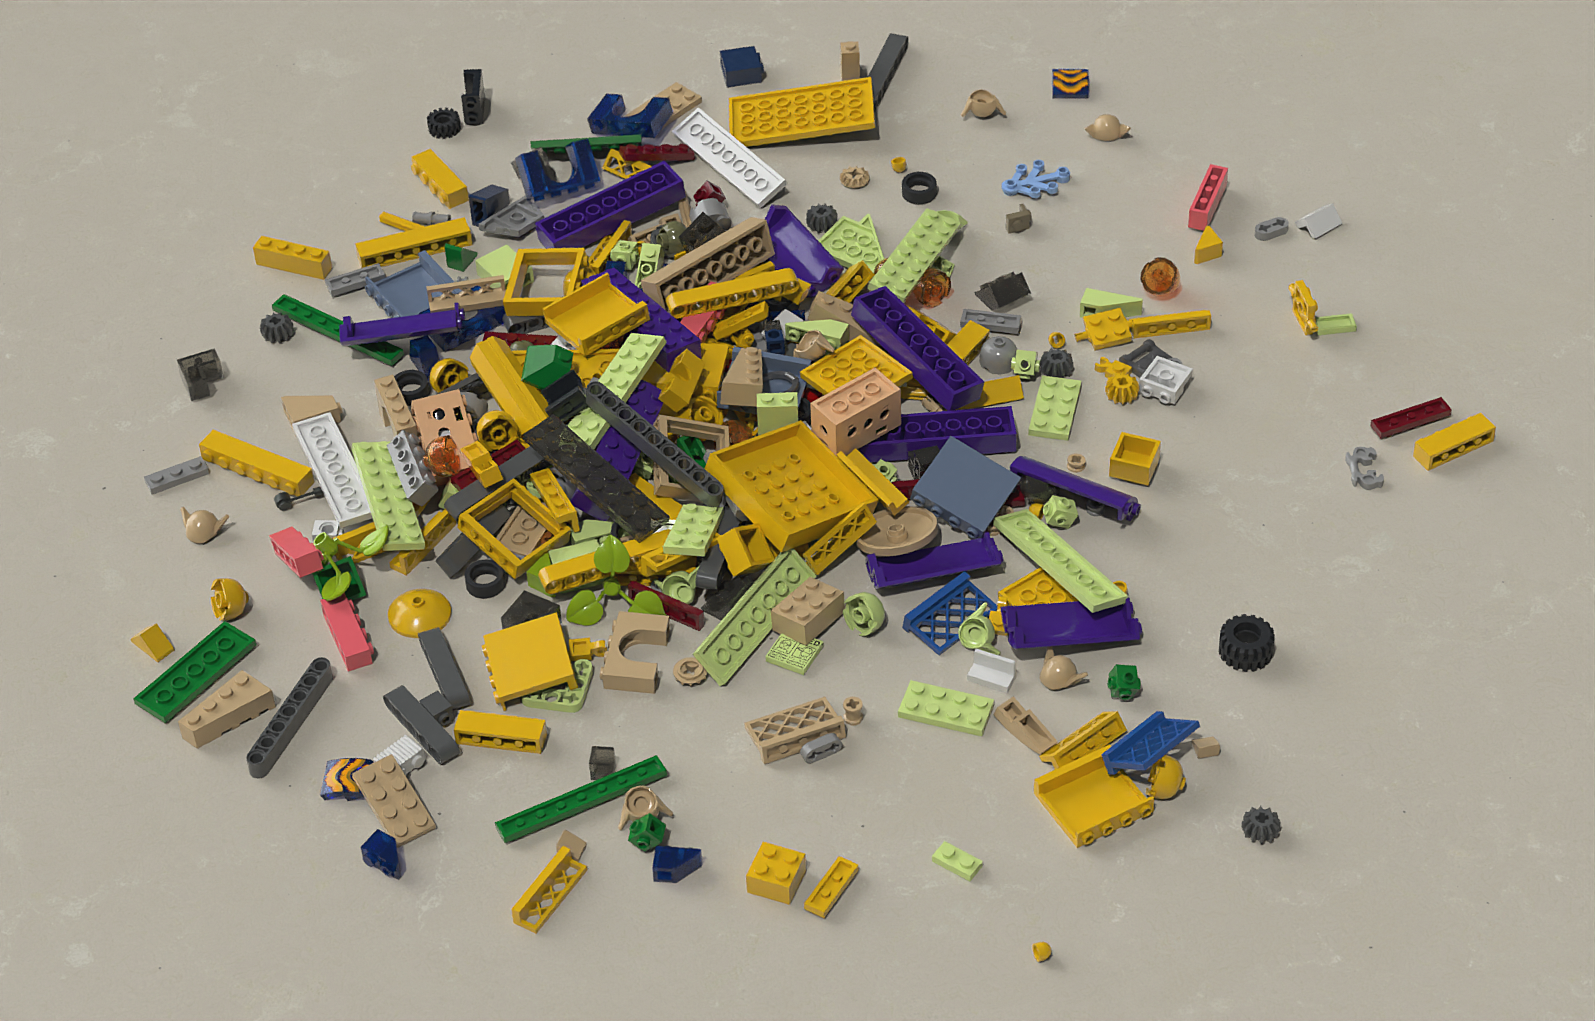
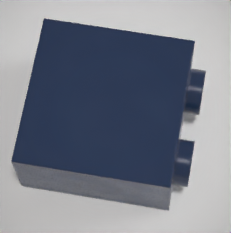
(741, 66)

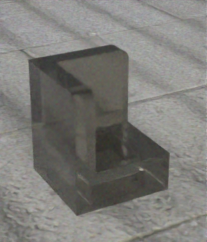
(601, 762)

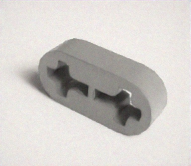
(1271, 228)
(821, 748)

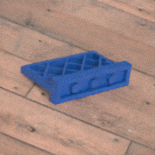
(935, 604)
(1147, 743)

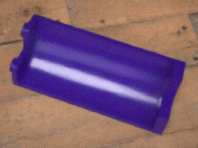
(800, 251)
(401, 327)
(1126, 504)
(933, 562)
(1068, 624)

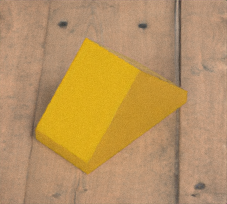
(1208, 247)
(153, 642)

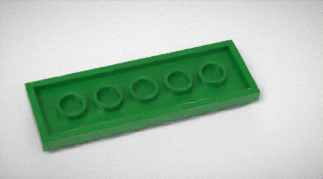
(596, 143)
(194, 671)

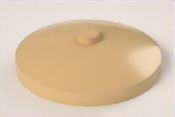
(900, 533)

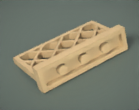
(788, 744)

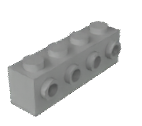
(408, 461)

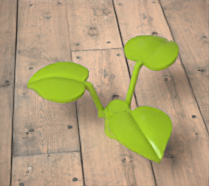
(370, 545)
(610, 557)

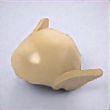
(982, 104)
(1107, 128)
(812, 346)
(201, 525)
(1059, 671)
(640, 802)

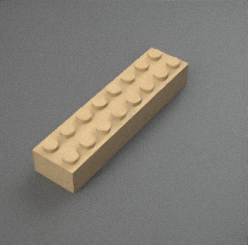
(714, 261)

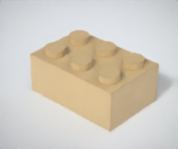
(807, 611)

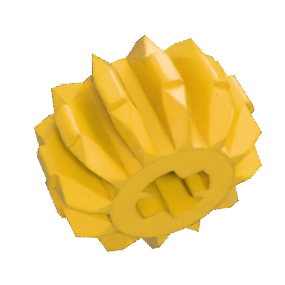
(1122, 388)

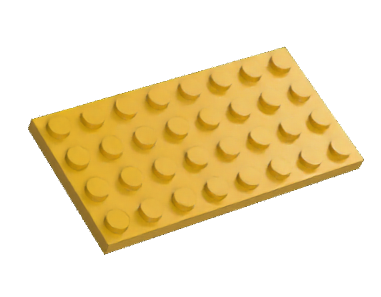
(802, 112)

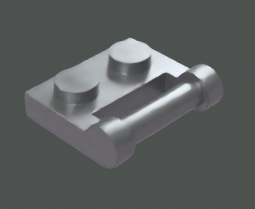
(1141, 365)

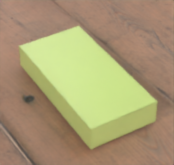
(1335, 324)

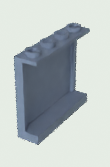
(406, 290)
(770, 363)
(964, 488)

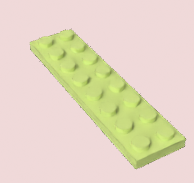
(915, 254)
(622, 379)
(387, 496)
(1060, 560)
(751, 617)

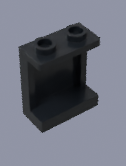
(474, 99)
(565, 396)

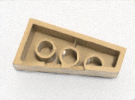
(829, 307)
(743, 379)
(225, 709)

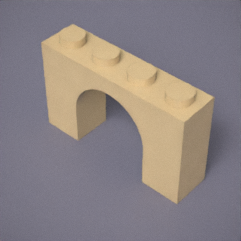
(393, 406)
(627, 631)

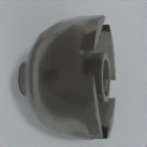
(1037, 490)

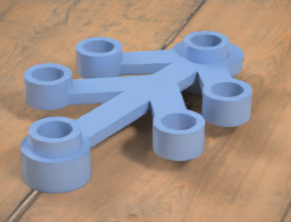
(1013, 186)

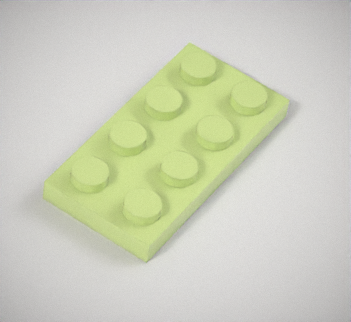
(1054, 408)
(693, 530)
(946, 708)

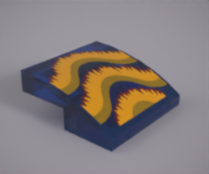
(1070, 83)
(339, 779)

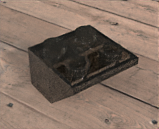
(700, 232)
(1003, 290)
(729, 593)

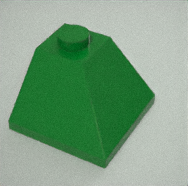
(545, 364)
(355, 588)

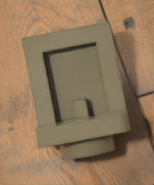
(1019, 220)

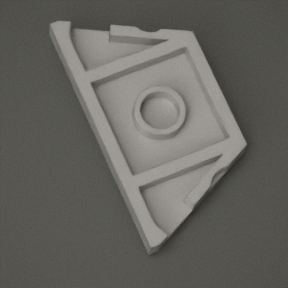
(513, 219)

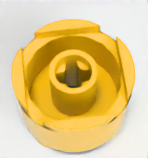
(702, 410)

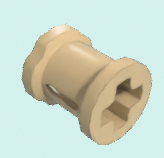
(853, 707)

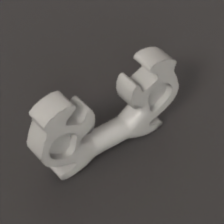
(1365, 456)

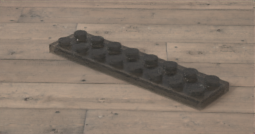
(596, 478)

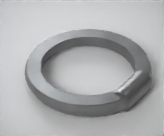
(783, 375)

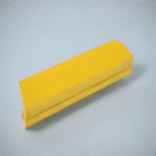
(502, 377)

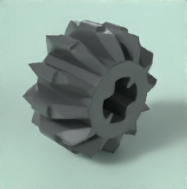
(821, 218)
(276, 327)
(1056, 363)
(1261, 824)

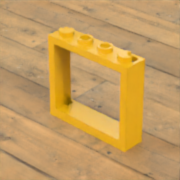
(545, 256)
(494, 548)

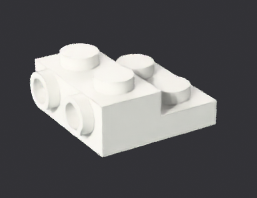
(1164, 380)

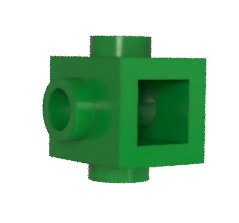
(1123, 681)
(646, 832)

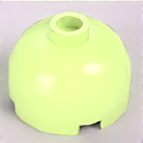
(864, 613)

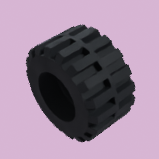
(1257, 647)

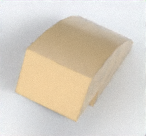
(1024, 726)

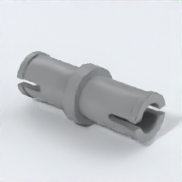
(430, 218)

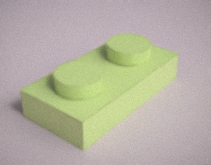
(957, 861)

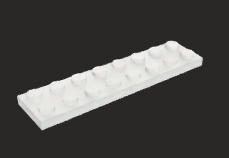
(729, 158)
(333, 468)

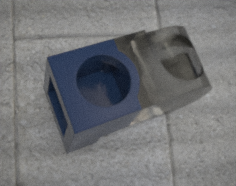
(774, 337)

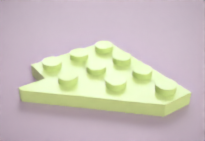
(853, 242)

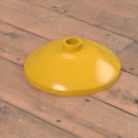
(418, 612)

